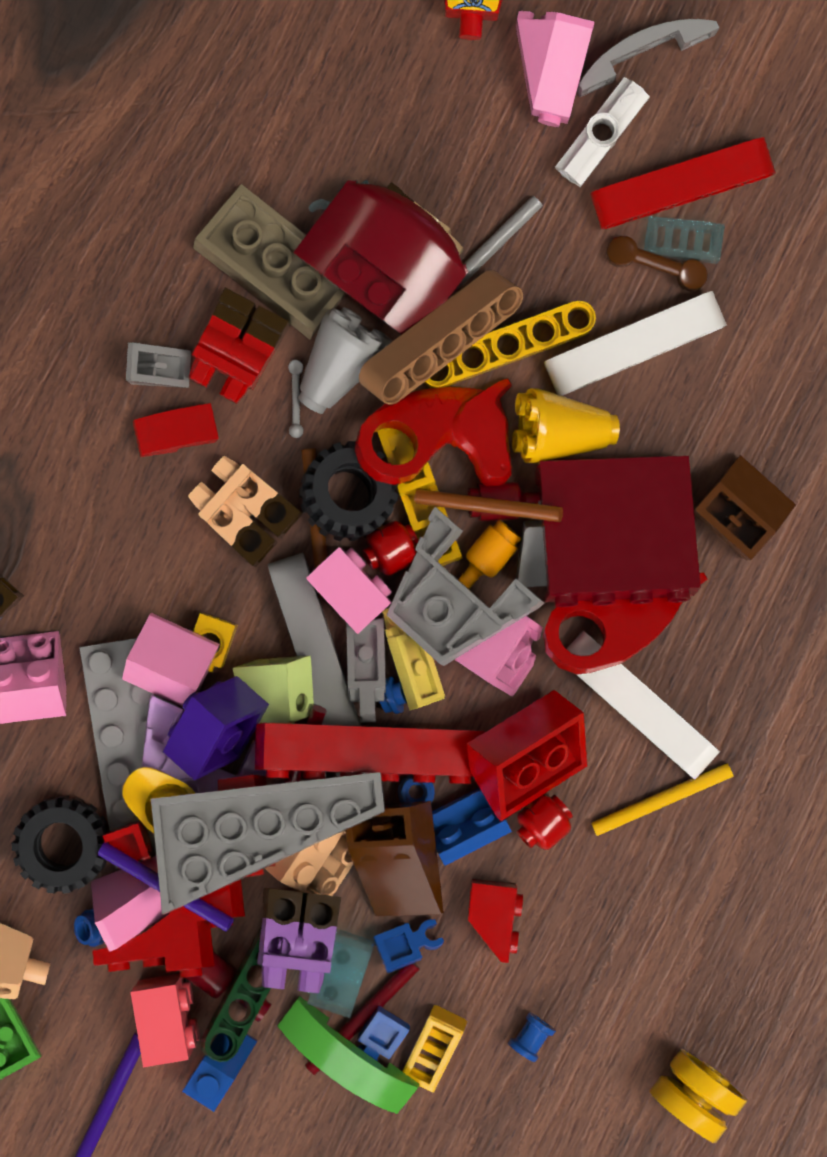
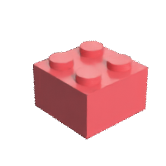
(164, 1019)

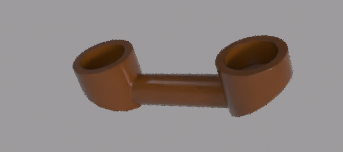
(624, 251)

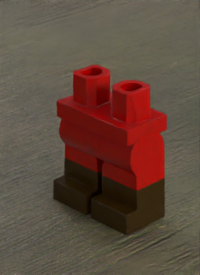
(234, 357)

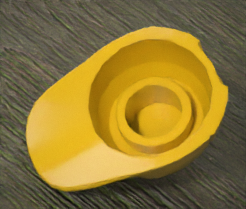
(147, 784)

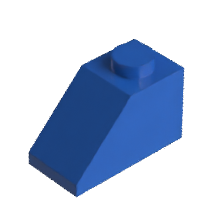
(213, 1078)

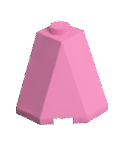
(552, 62)
(506, 656)

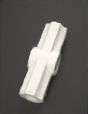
(617, 114)

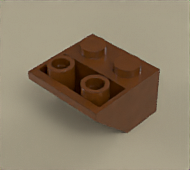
(744, 508)

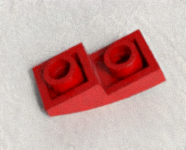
(175, 429)

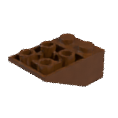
(398, 860)

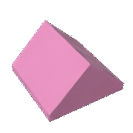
(169, 660)

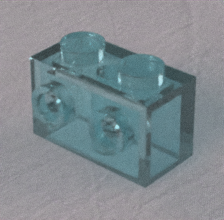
(347, 972)

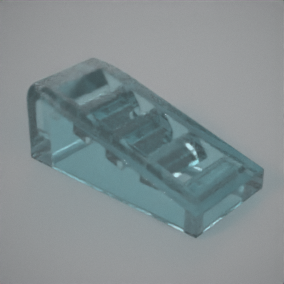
(700, 227)

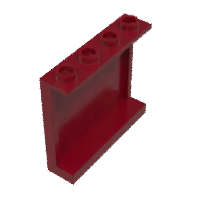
(621, 530)

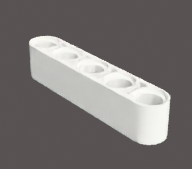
(635, 343)
(647, 712)

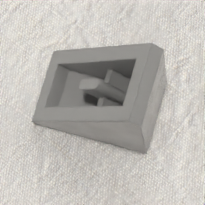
(157, 366)

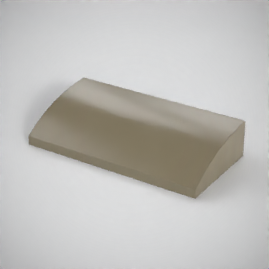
(257, 252)

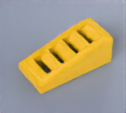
(444, 1027)

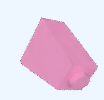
(124, 906)

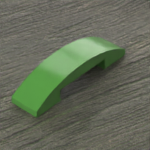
(343, 1060)

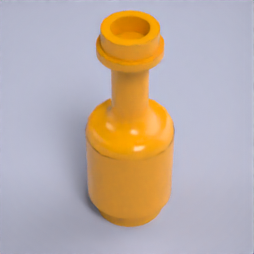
(490, 552)

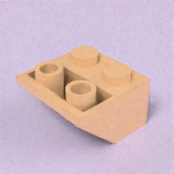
(316, 868)

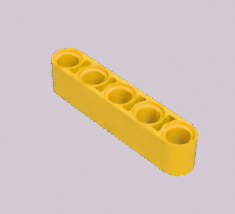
(527, 344)

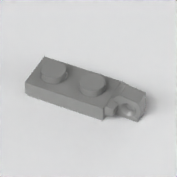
(366, 667)

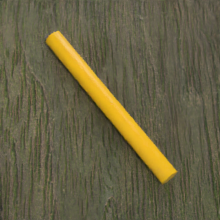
(662, 799)

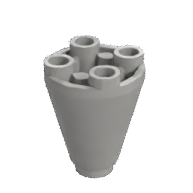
(337, 358)

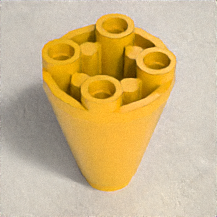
(560, 426)

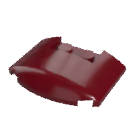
(384, 254)

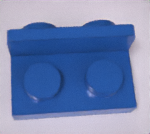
(466, 826)

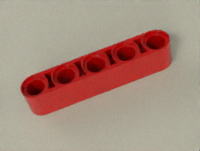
(682, 183)

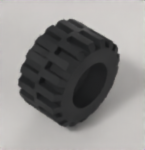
(326, 513)
(31, 855)

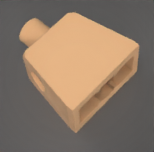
(16, 964)

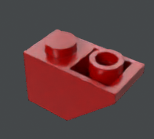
(492, 915)

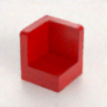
(131, 840)

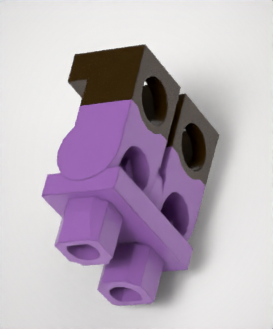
(294, 945)

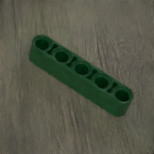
(238, 989)

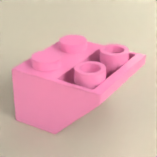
(350, 589)
(31, 677)

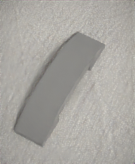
(686, 32)

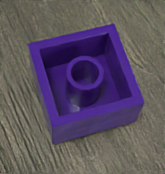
(214, 727)

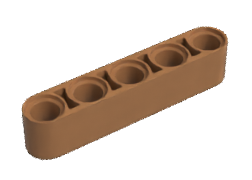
(440, 337)

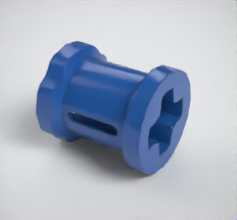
(531, 1037)

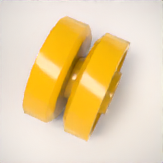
(695, 1099)

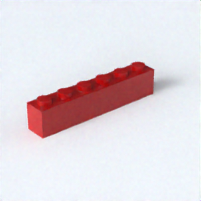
(363, 751)

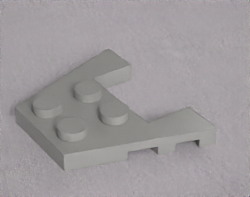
(441, 609)

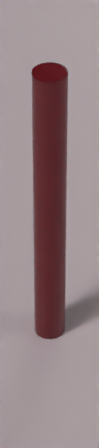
(380, 998)

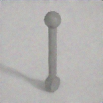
(295, 368)

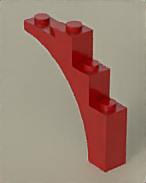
(183, 938)

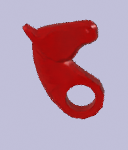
(441, 417)
(624, 630)

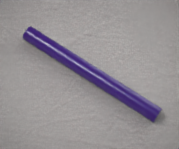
(151, 878)
(110, 1099)

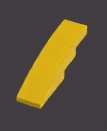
(399, 451)

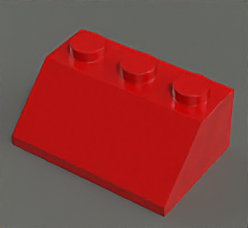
(529, 753)

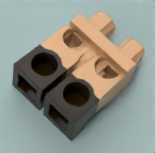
(236, 501)

